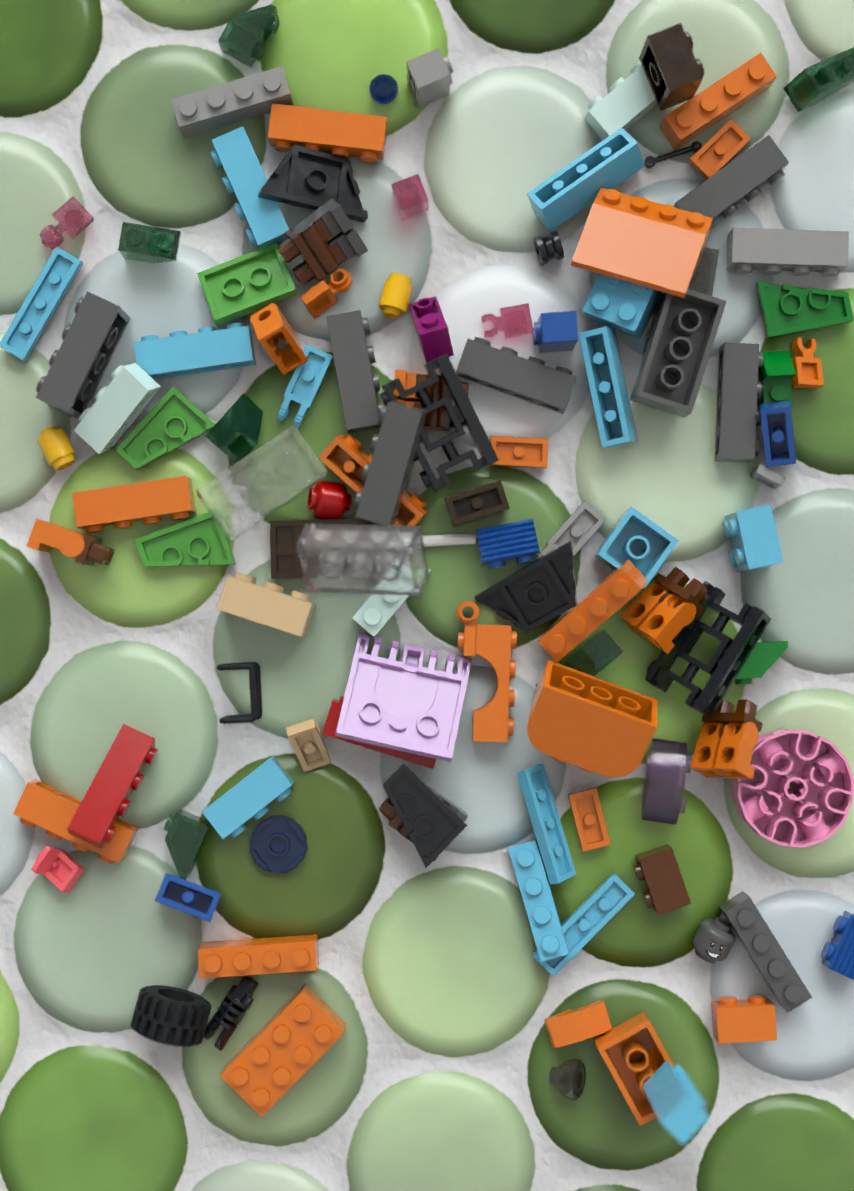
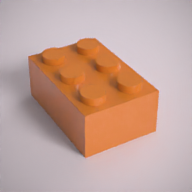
(633, 1056)

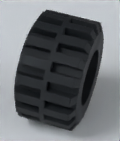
(171, 1015)

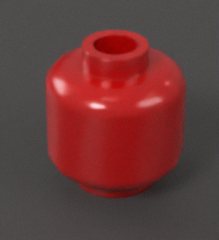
(328, 500)

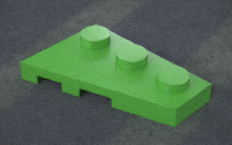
(164, 429)
(186, 544)

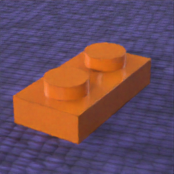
(719, 149)
(520, 451)
(589, 819)

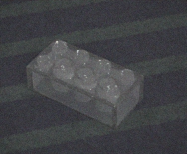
(261, 483)
(363, 559)

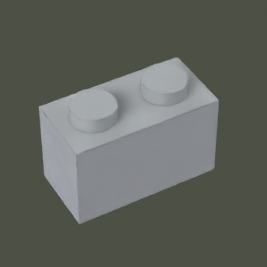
(429, 77)

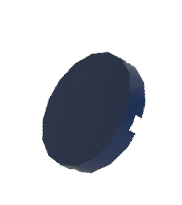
(278, 844)

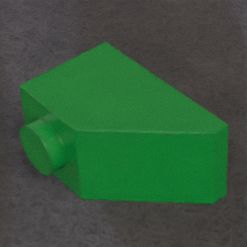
(760, 660)

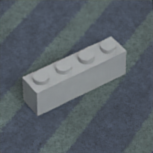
(231, 102)
(787, 251)

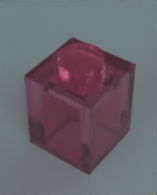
(410, 197)

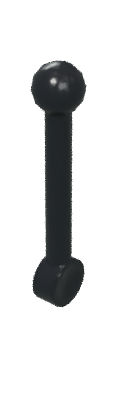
(650, 161)

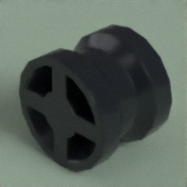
(548, 248)

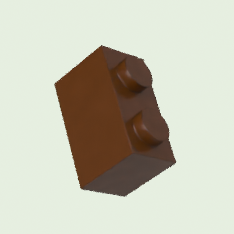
(662, 879)

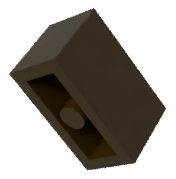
(477, 504)

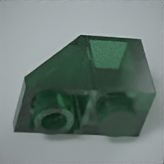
(247, 34)
(148, 243)
(238, 429)

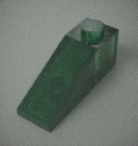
(821, 80)
(593, 654)

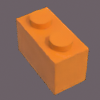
(743, 1019)

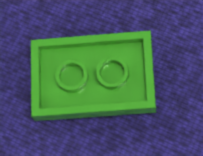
(247, 284)

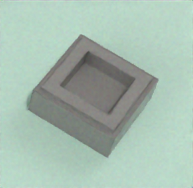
(767, 476)

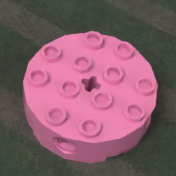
(820, 793)

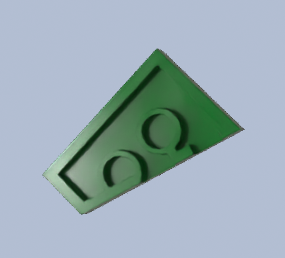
(798, 310)

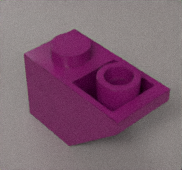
(431, 328)

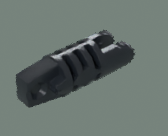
(231, 1011)

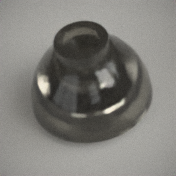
(569, 1078)

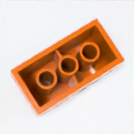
(590, 721)

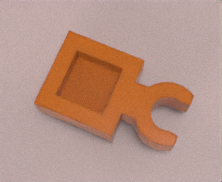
(807, 367)

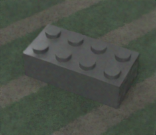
(678, 352)
(82, 355)

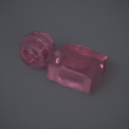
(71, 218)

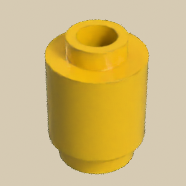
(395, 295)
(56, 448)

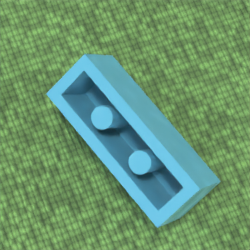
(249, 798)

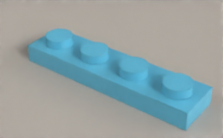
(41, 304)
(546, 823)
(538, 901)
(589, 919)

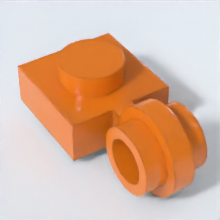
(321, 296)
(467, 639)

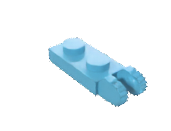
(305, 384)

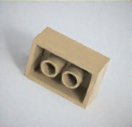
(266, 604)

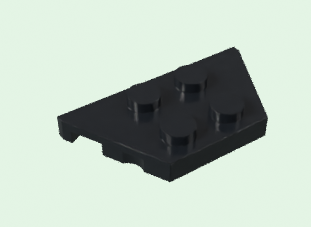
(311, 179)
(535, 591)

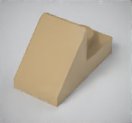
(308, 744)

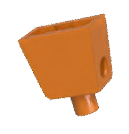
(270, 328)

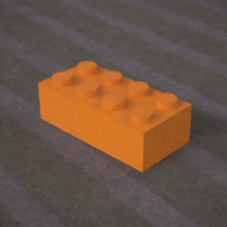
(283, 1050)

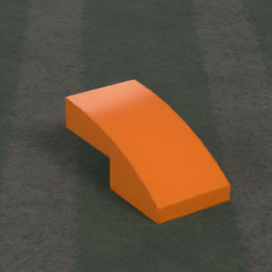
(578, 1024)

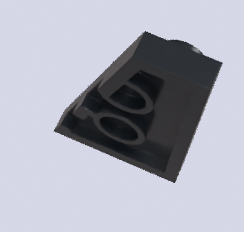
(423, 813)

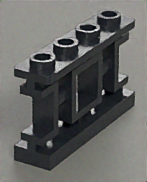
(460, 412)
(725, 662)

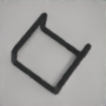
(255, 693)

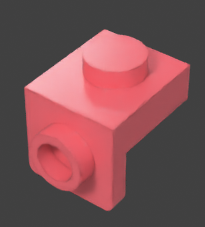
(58, 868)

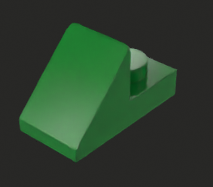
(776, 377)

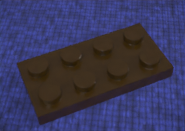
(283, 542)

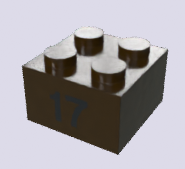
(671, 66)

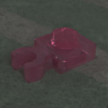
(513, 321)

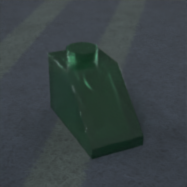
(185, 839)

